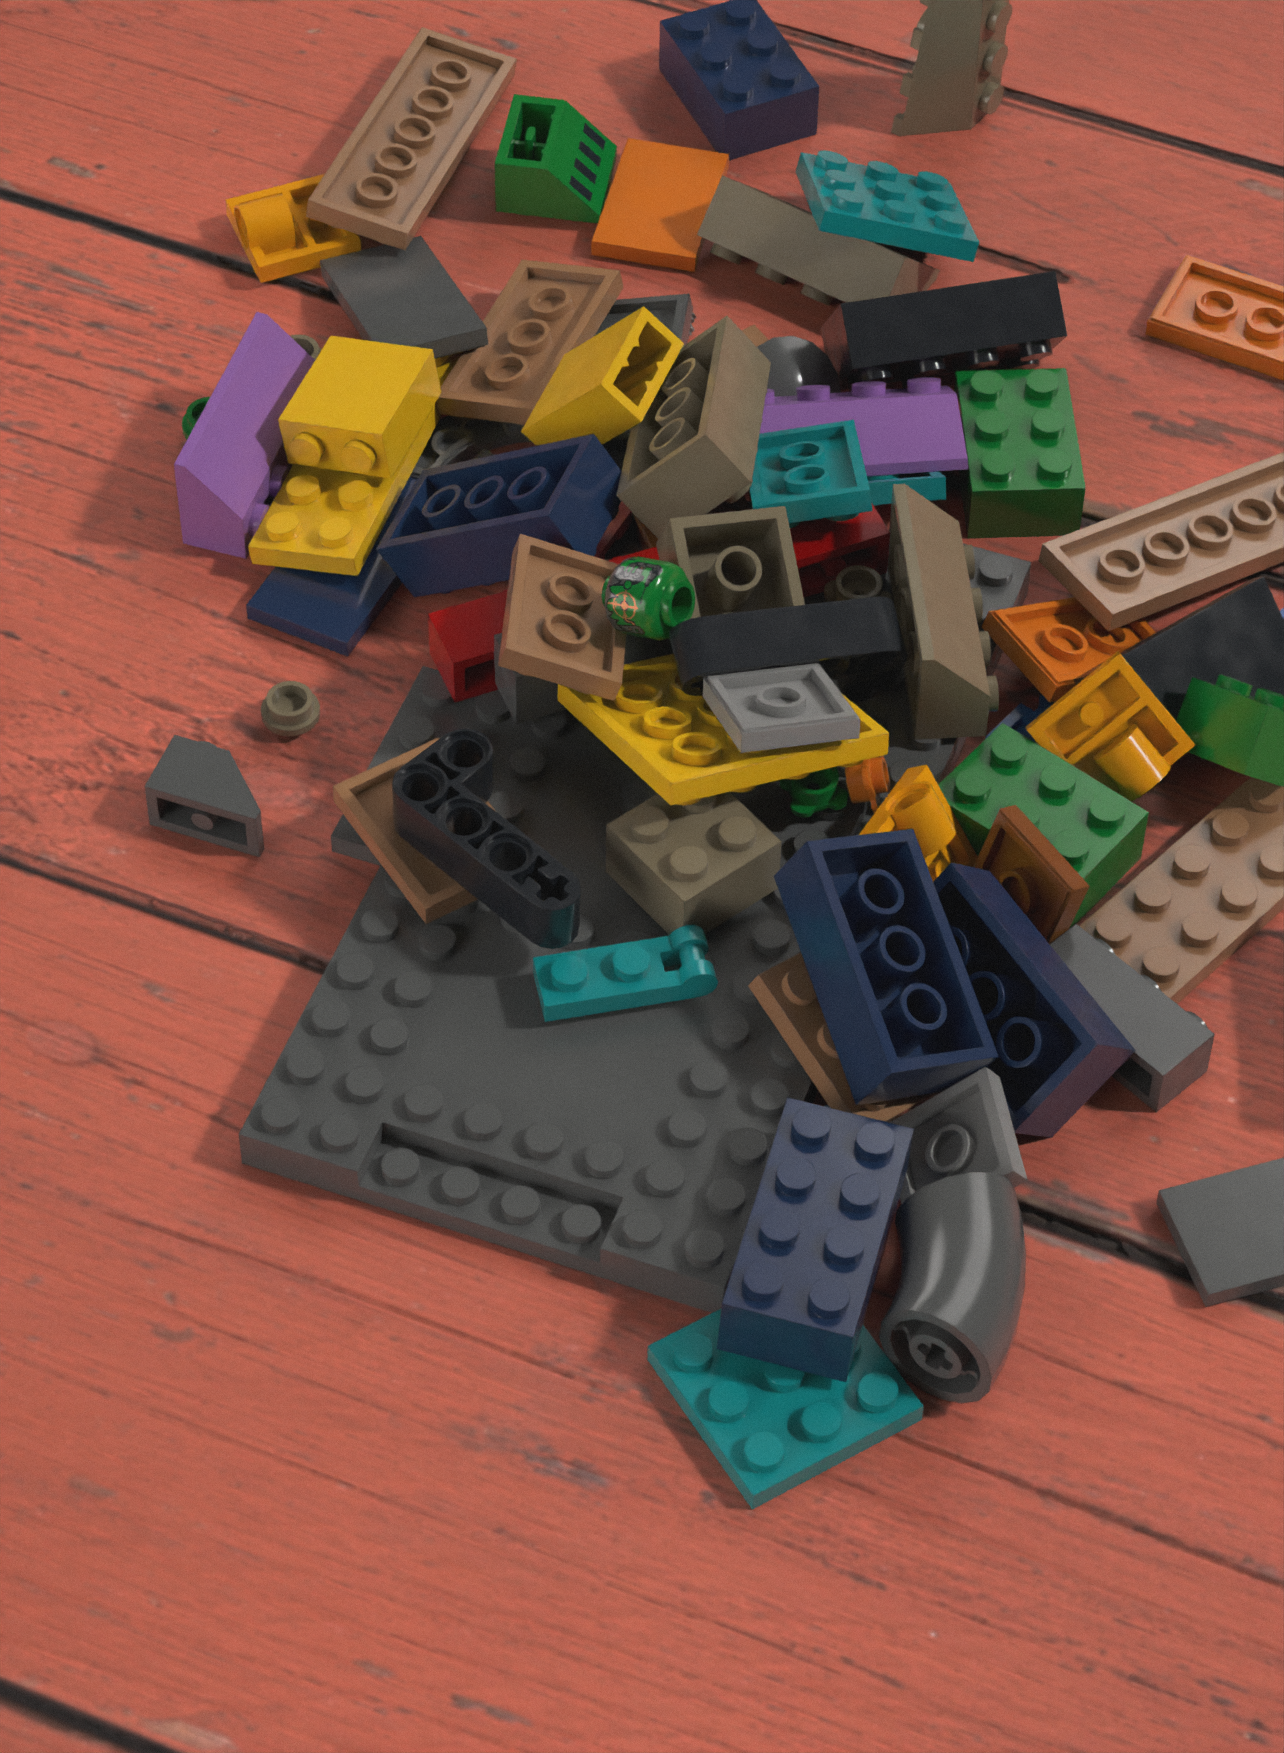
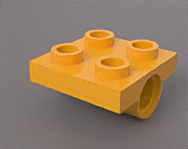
(279, 234)
(1113, 730)
(921, 806)

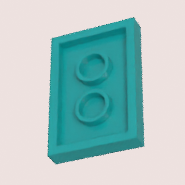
(811, 473)

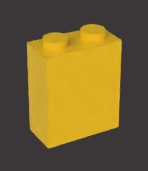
(605, 382)
(360, 406)

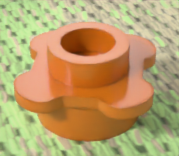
(868, 781)

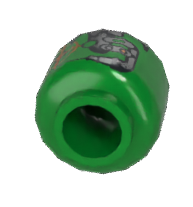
(647, 597)

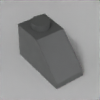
(204, 797)

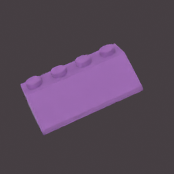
(896, 428)
(236, 447)

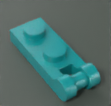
(624, 975)

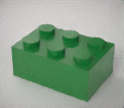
(1020, 453)
(1078, 815)

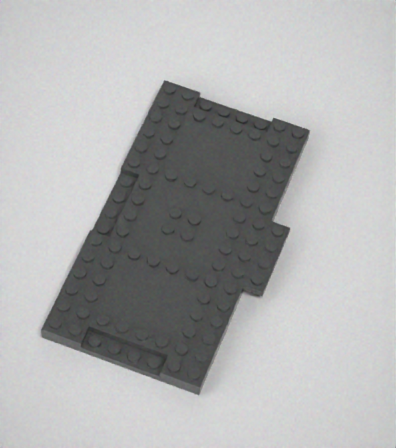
(576, 1138)

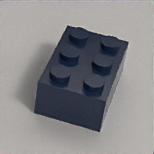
(738, 77)

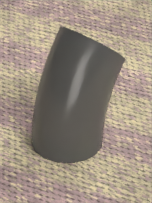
(957, 1285)

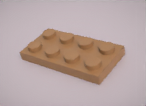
(529, 329)

